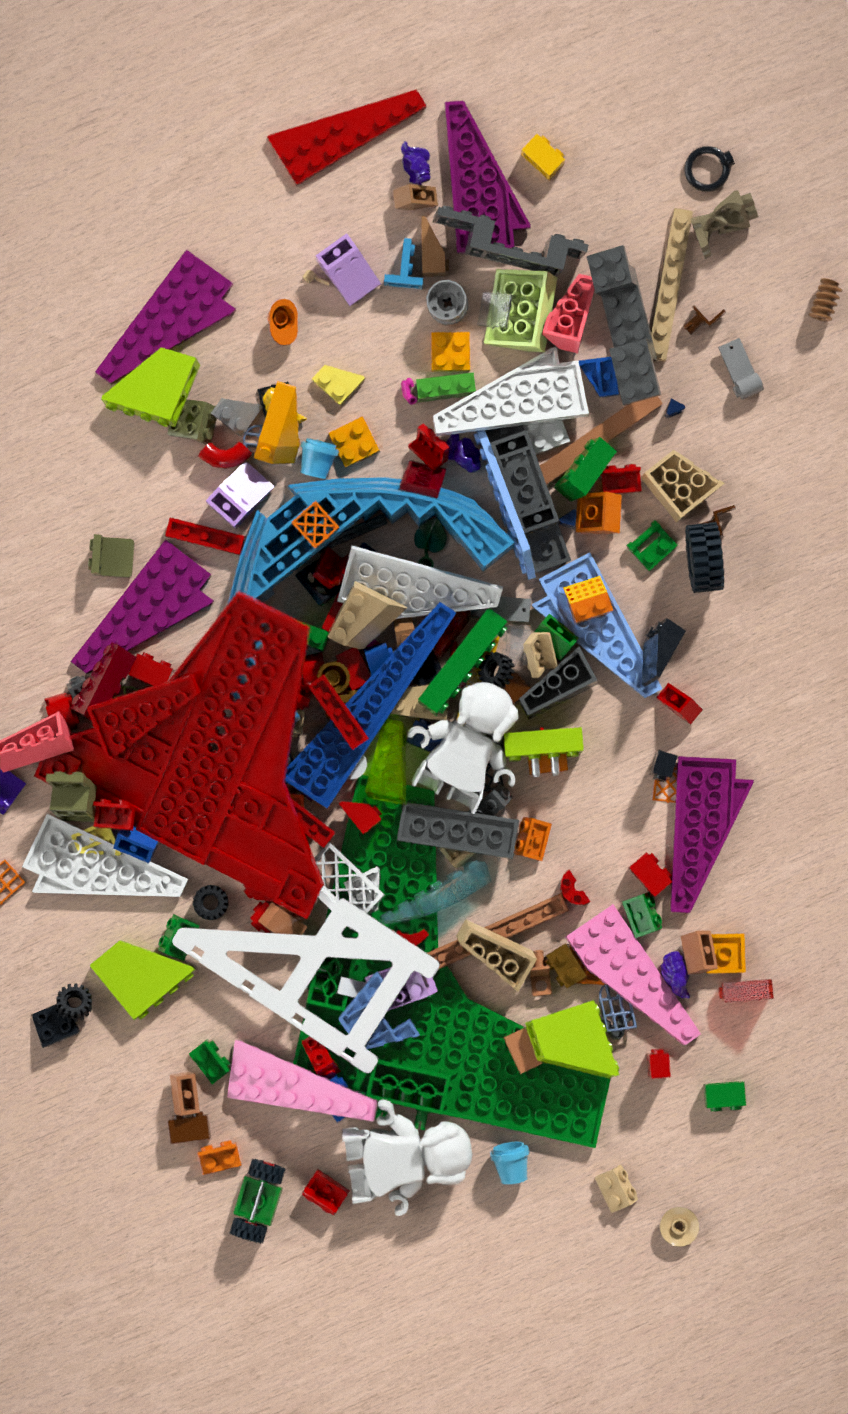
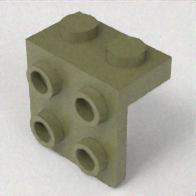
(195, 422)
(111, 556)

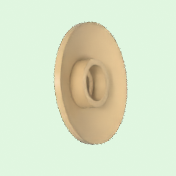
(689, 1229)

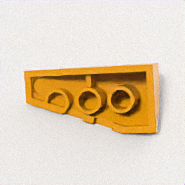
(279, 434)

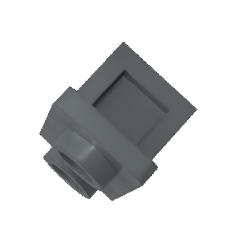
(494, 801)

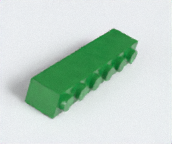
(462, 662)

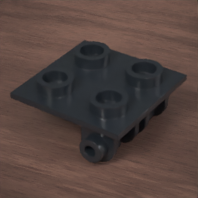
(52, 1027)

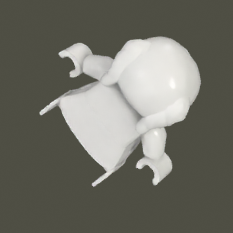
(466, 747)
(399, 1157)

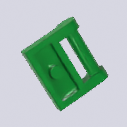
(656, 550)

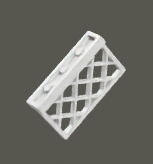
(326, 894)

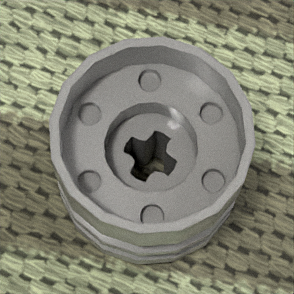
(444, 292)

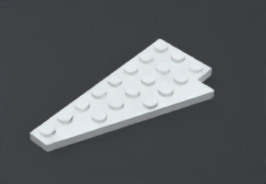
(527, 395)
(415, 584)
(71, 872)

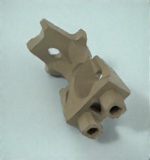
(733, 211)

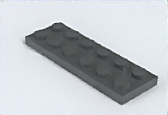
(458, 830)

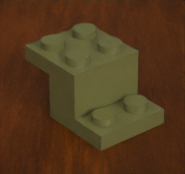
(72, 796)

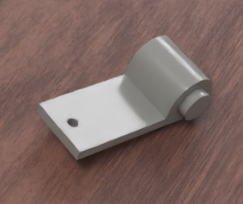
(740, 369)
(509, 608)

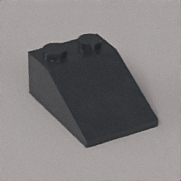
(659, 648)

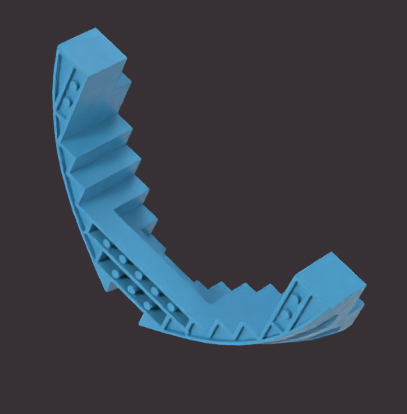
(277, 548)

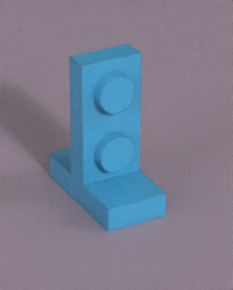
(406, 269)

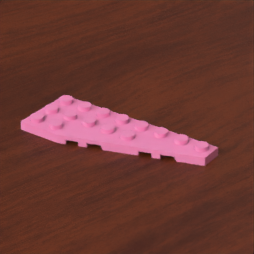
(618, 959)

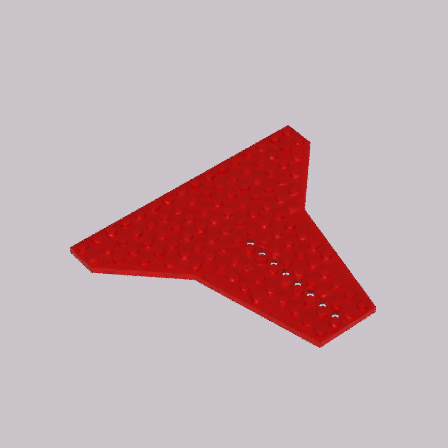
(228, 802)

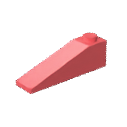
(568, 319)

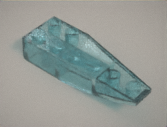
(442, 895)

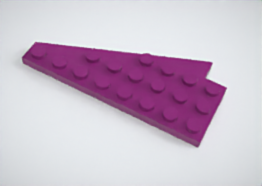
(704, 814)

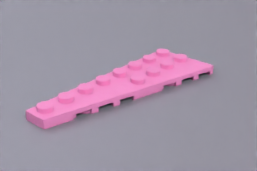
(272, 1081)

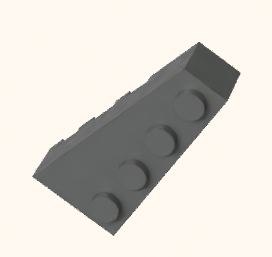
(562, 683)

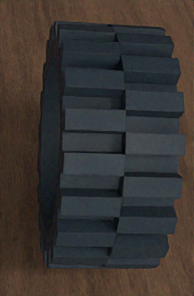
(704, 557)

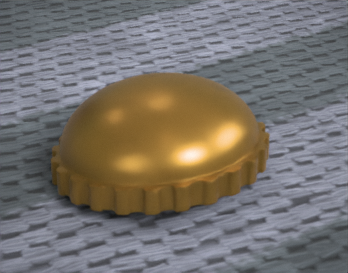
(336, 674)

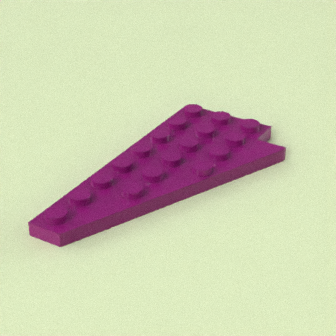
(478, 180)
(178, 310)
(155, 600)

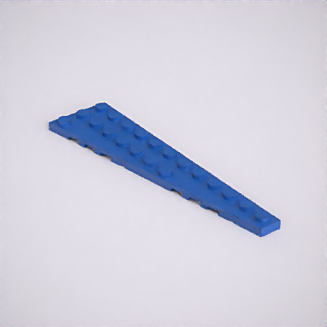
(329, 758)

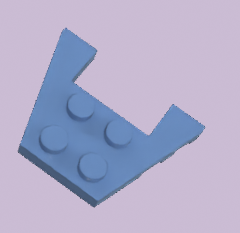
(383, 1033)

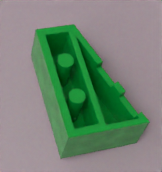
(585, 469)

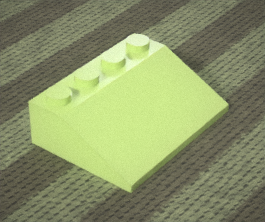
(530, 306)

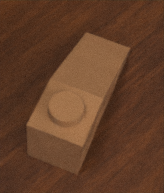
(433, 255)

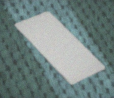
(350, 987)

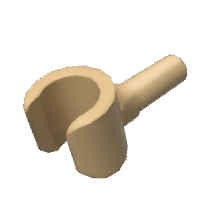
(310, 275)

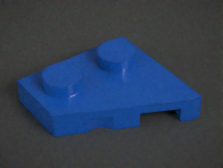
(601, 375)

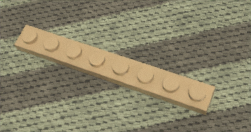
(670, 281)

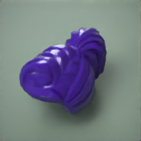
(416, 163)
(464, 453)
(675, 973)

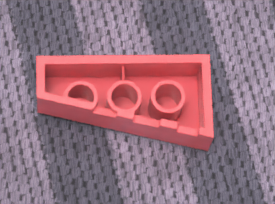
(36, 743)

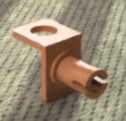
(540, 973)

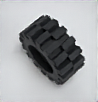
(504, 670)
(222, 902)
(72, 992)

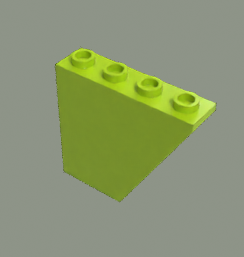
(155, 388)
(139, 976)
(574, 1040)

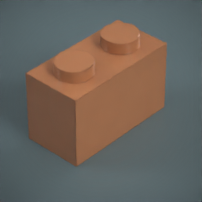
(280, 921)
(699, 952)
(522, 1050)
(184, 1093)

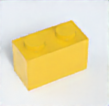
(543, 156)

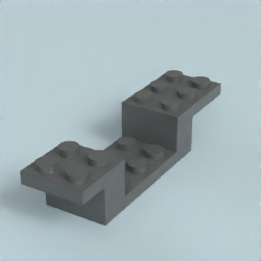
(480, 236)
(627, 323)
(529, 495)

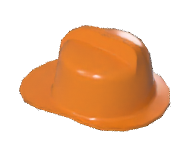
(283, 322)

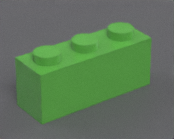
(445, 387)

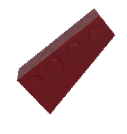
(105, 679)

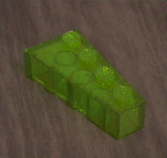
(388, 767)

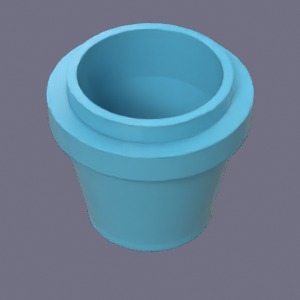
(317, 457)
(511, 1162)

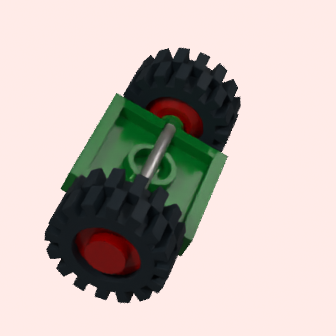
(257, 1201)

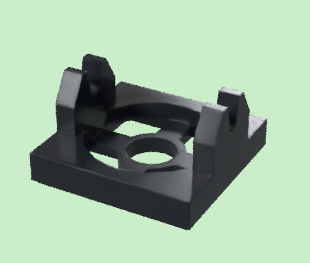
(320, 598)

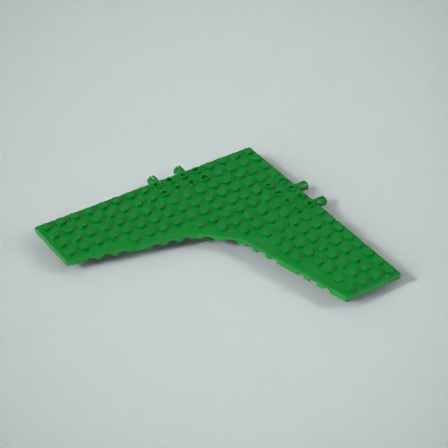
(460, 1057)

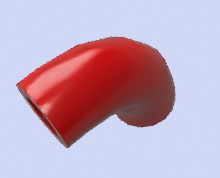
(224, 458)

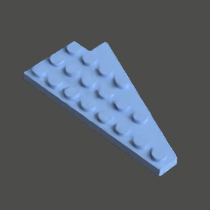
(508, 512)
(604, 637)

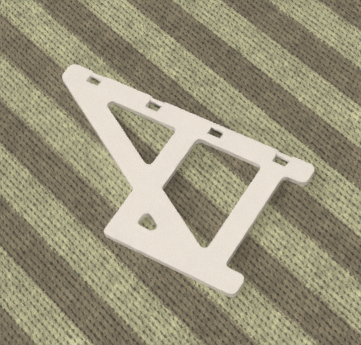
(373, 943)

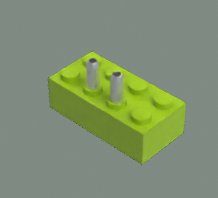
(543, 742)

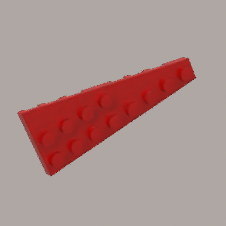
(323, 142)

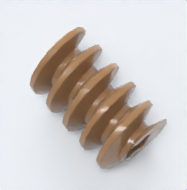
(825, 299)

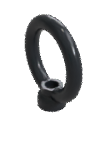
(725, 159)

